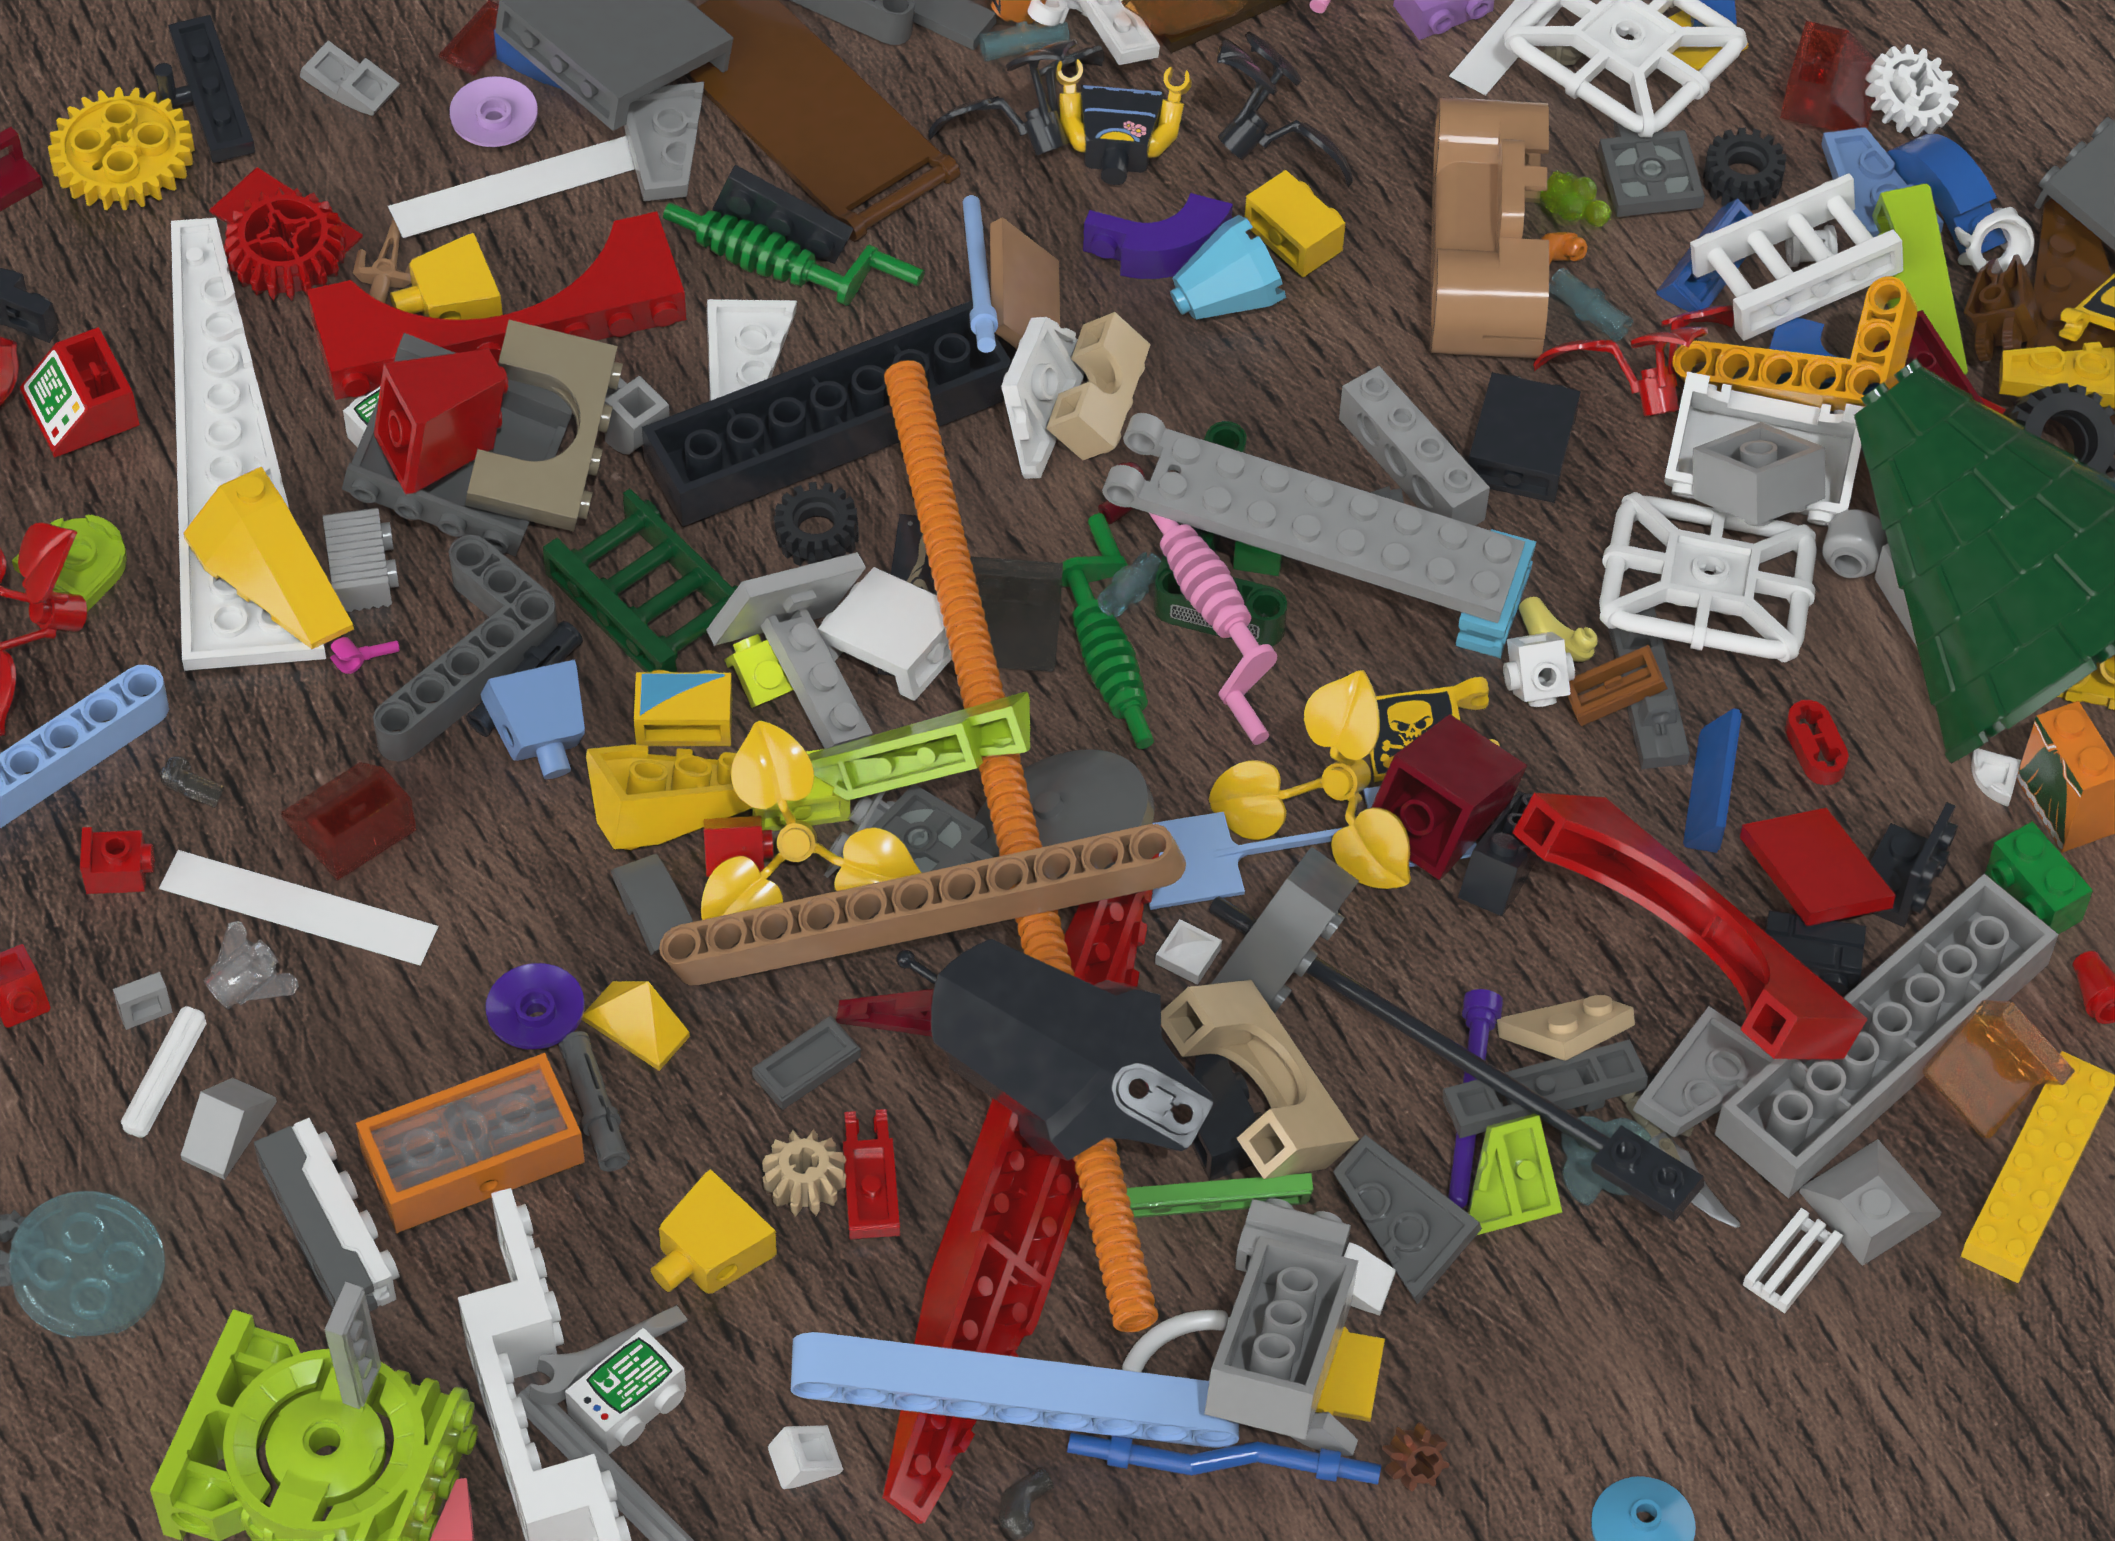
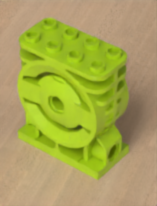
(269, 1390)

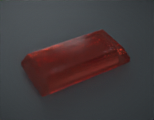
(474, 42)

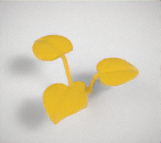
(1348, 721)
(777, 769)

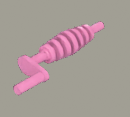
(1215, 596)

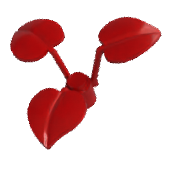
(1657, 384)
(40, 562)

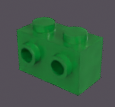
(2039, 877)

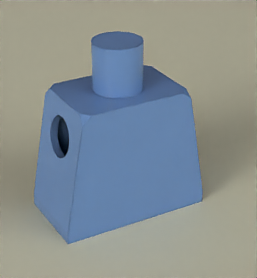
(538, 714)

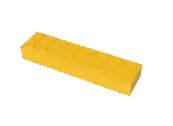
(2038, 1170)

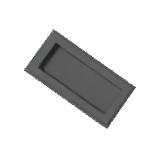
(806, 1062)

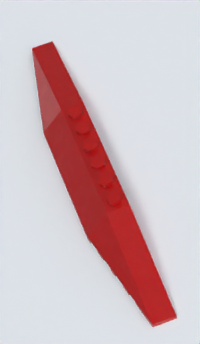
(1003, 1232)

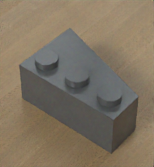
(1289, 927)

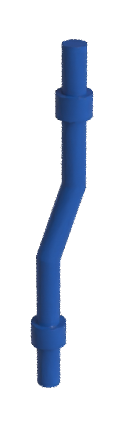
(1326, 1464)

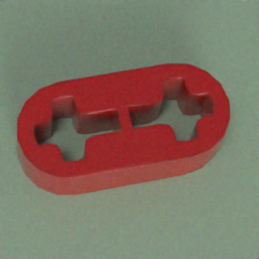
(1808, 745)

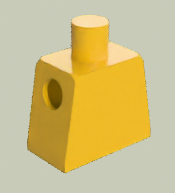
(451, 283)
(712, 1238)

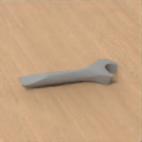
(570, 1367)

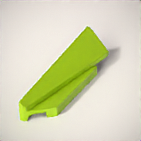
(1925, 270)

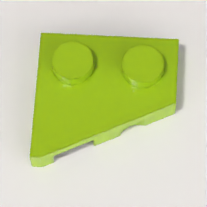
(1514, 1176)

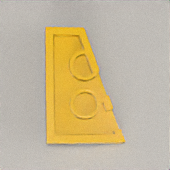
(2036, 368)

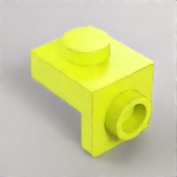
(758, 670)

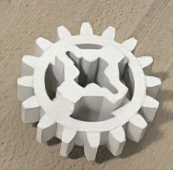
(1911, 90)

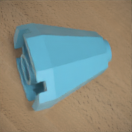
(1228, 274)

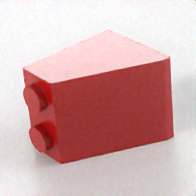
(438, 414)

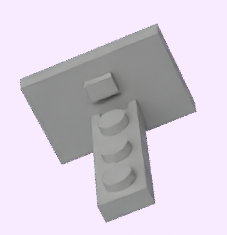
(784, 610)

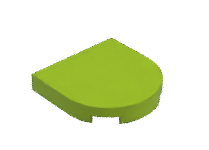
(93, 561)

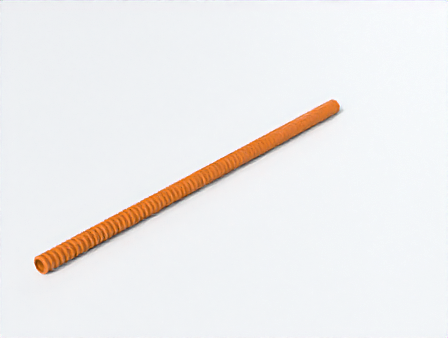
(1010, 806)

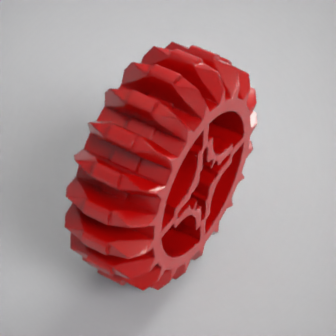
(285, 243)

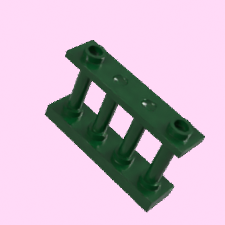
(600, 597)

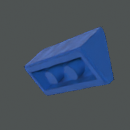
(1695, 293)
(1712, 783)

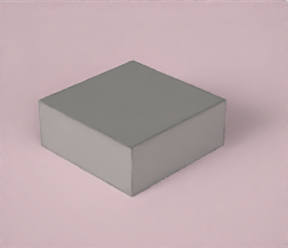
(142, 1000)

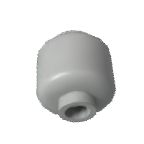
(1854, 543)

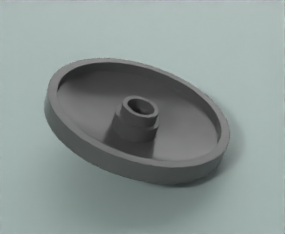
(1081, 797)

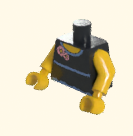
(1119, 126)

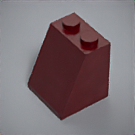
(1448, 791)

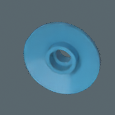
(1617, 1506)

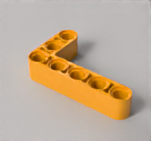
(1811, 370)

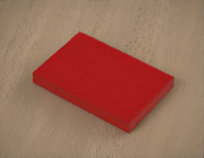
(1817, 866)

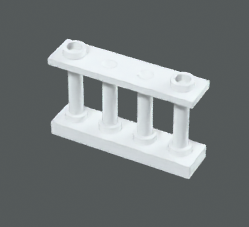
(1812, 286)

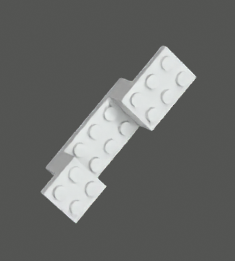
(504, 1337)

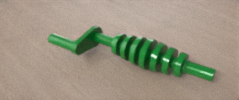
(770, 254)
(1102, 641)

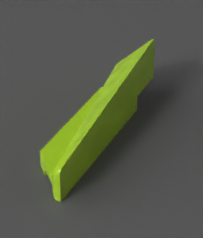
(926, 748)

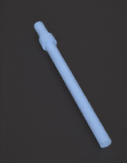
(982, 316)

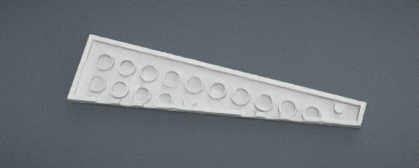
(218, 438)

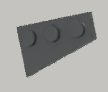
(1406, 1215)

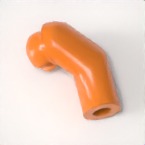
(1565, 246)

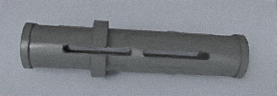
(599, 1117)

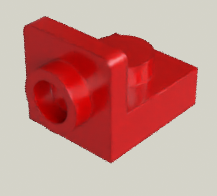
(20, 988)

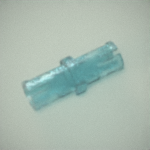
(1021, 39)
(1590, 304)
(1129, 585)

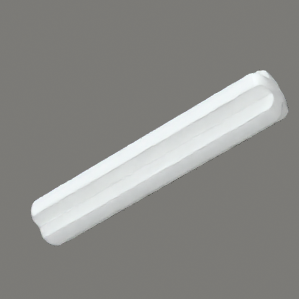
(163, 1072)

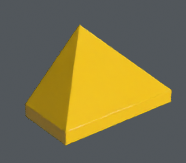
(638, 1021)

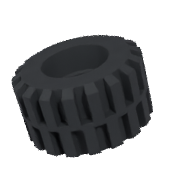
(2079, 414)

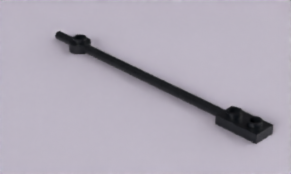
(1622, 1159)

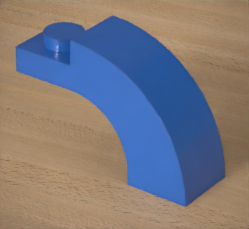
(1955, 182)

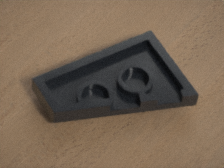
(763, 203)

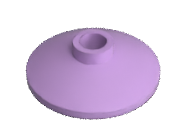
(493, 111)

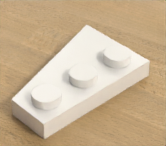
(745, 341)

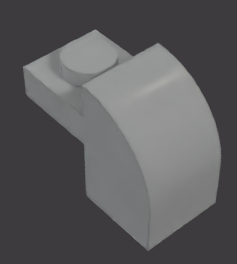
(633, 407)

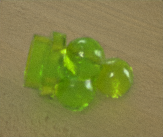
(1573, 198)

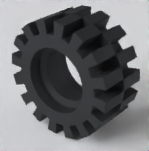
(1744, 150)
(810, 504)

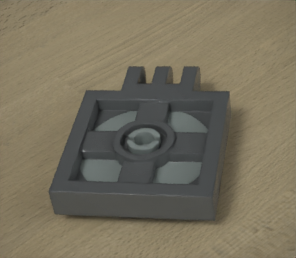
(1650, 172)
(934, 831)

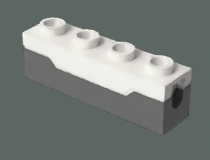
(323, 1213)

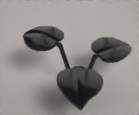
(1044, 122)
(1249, 126)

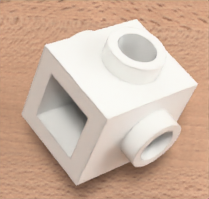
(1538, 668)

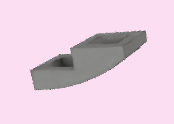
(347, 81)

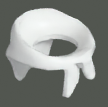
(2016, 231)

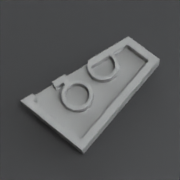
(663, 139)
(1701, 1074)

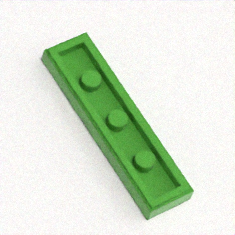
(1217, 1195)

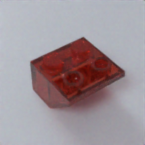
(1829, 80)
(352, 818)

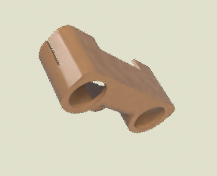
(1484, 276)

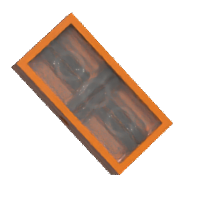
(470, 1142)

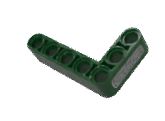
(1258, 598)

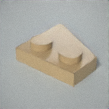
(1567, 1027)

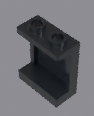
(1524, 436)

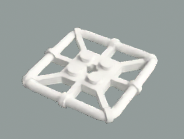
(1630, 60)
(1687, 584)

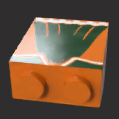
(2069, 777)

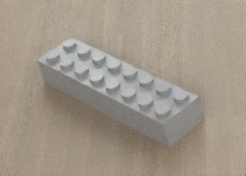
(1809, 1110)

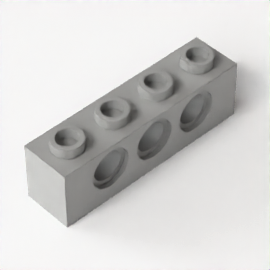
(1412, 449)

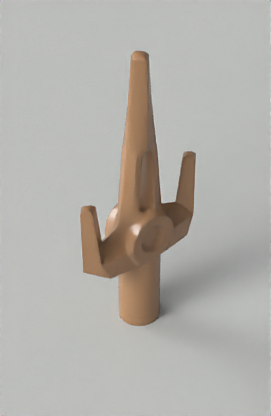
(383, 271)

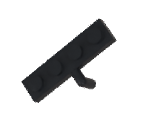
(207, 87)

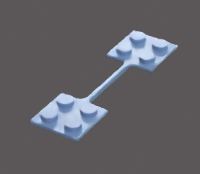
(1214, 856)

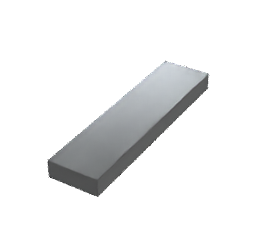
(353, 1345)

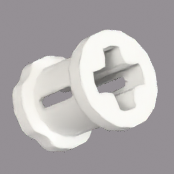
(1797, 253)

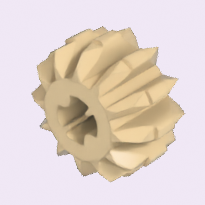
(785, 1172)

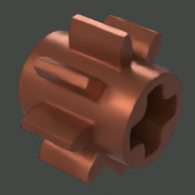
(1428, 1461)

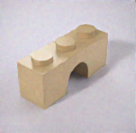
(1093, 413)

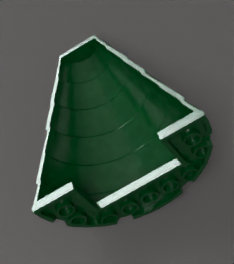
(1995, 552)

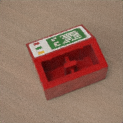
(79, 394)

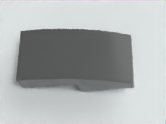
(652, 898)

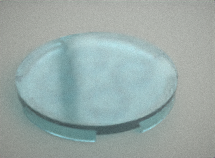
(86, 1264)

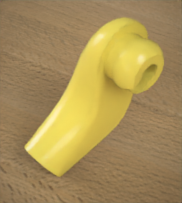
(1540, 620)

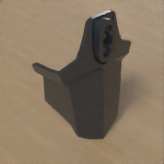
(1063, 1052)

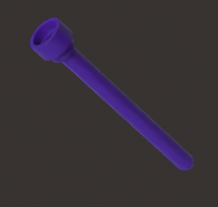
(1481, 1013)

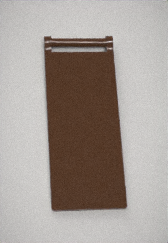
(816, 115)

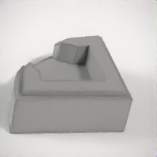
(1329, 1434)

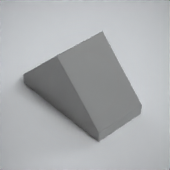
(225, 1125)

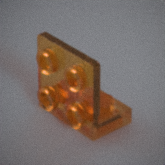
(1994, 1065)

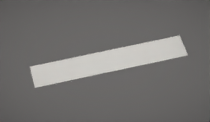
(1489, 57)
(512, 187)
(299, 907)

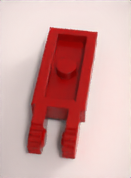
(870, 1180)

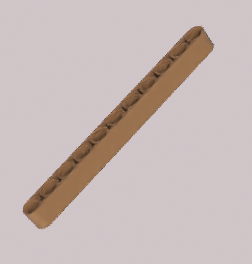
(942, 913)

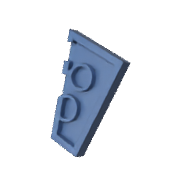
(1870, 166)

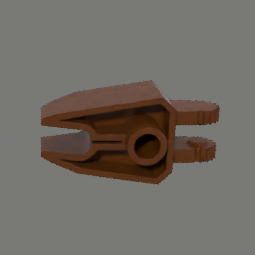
(2001, 308)

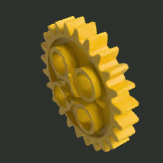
(121, 148)

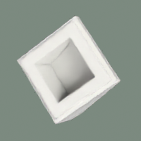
(1371, 1281)
(804, 1455)

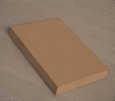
(1021, 281)

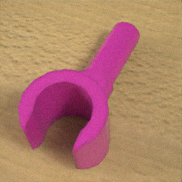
(350, 658)

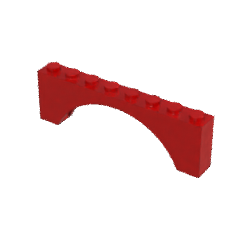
(622, 292)
(1785, 1003)

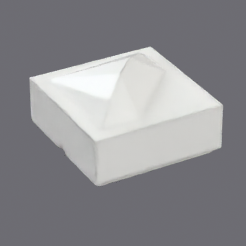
(1188, 951)

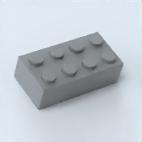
(1281, 1338)

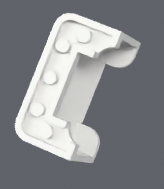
(1714, 414)

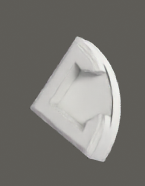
(1995, 774)

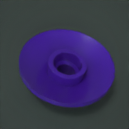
(532, 990)

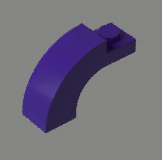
(1156, 247)

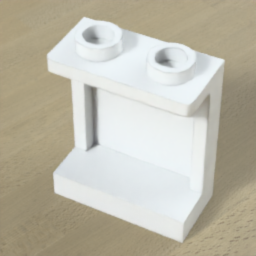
(891, 629)

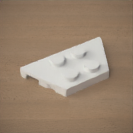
(1032, 386)

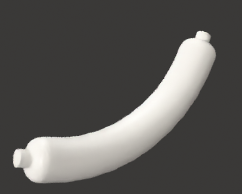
(1169, 1330)

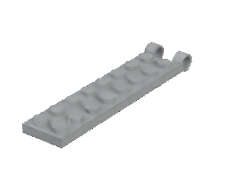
(1316, 520)

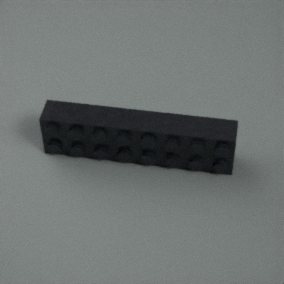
(816, 415)

